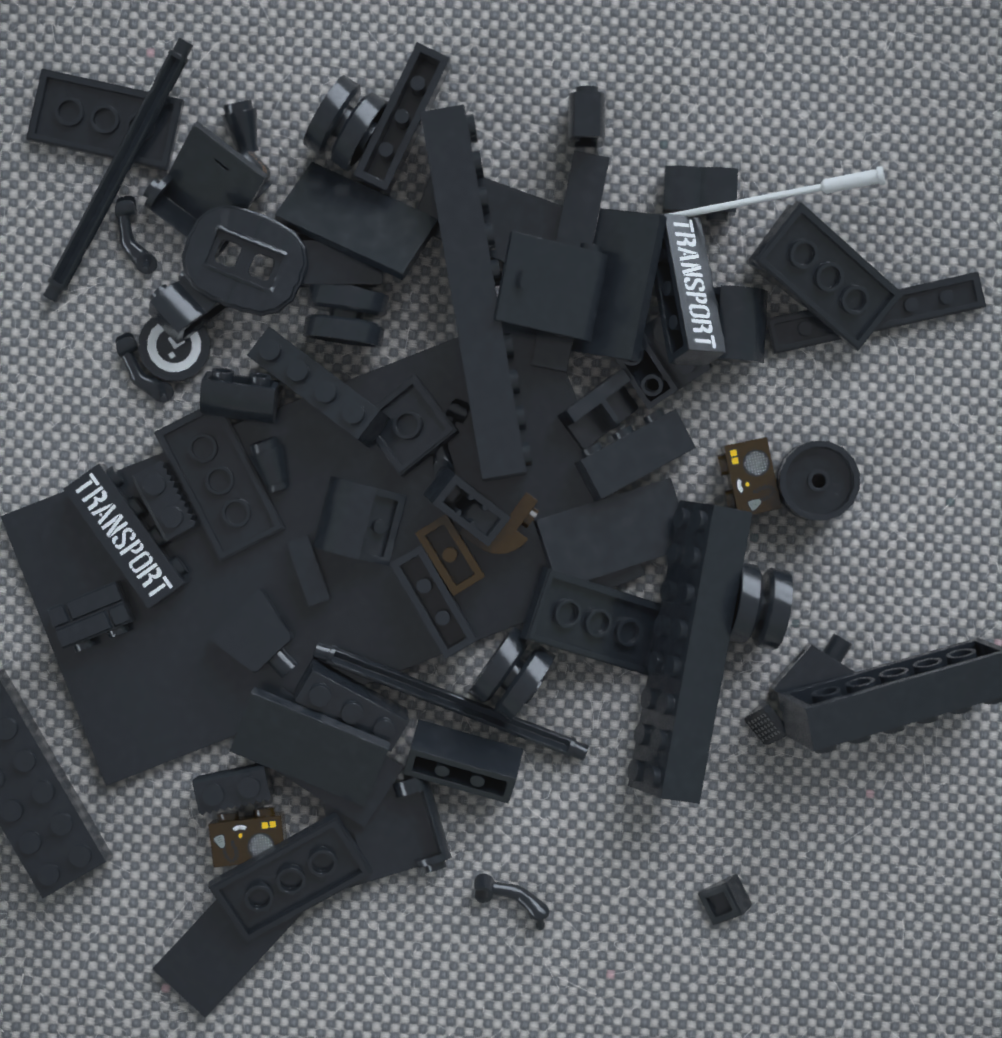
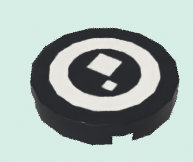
(173, 360)

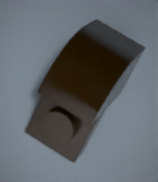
(509, 538)

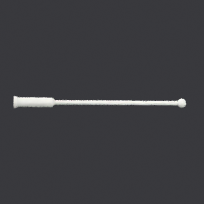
(828, 186)

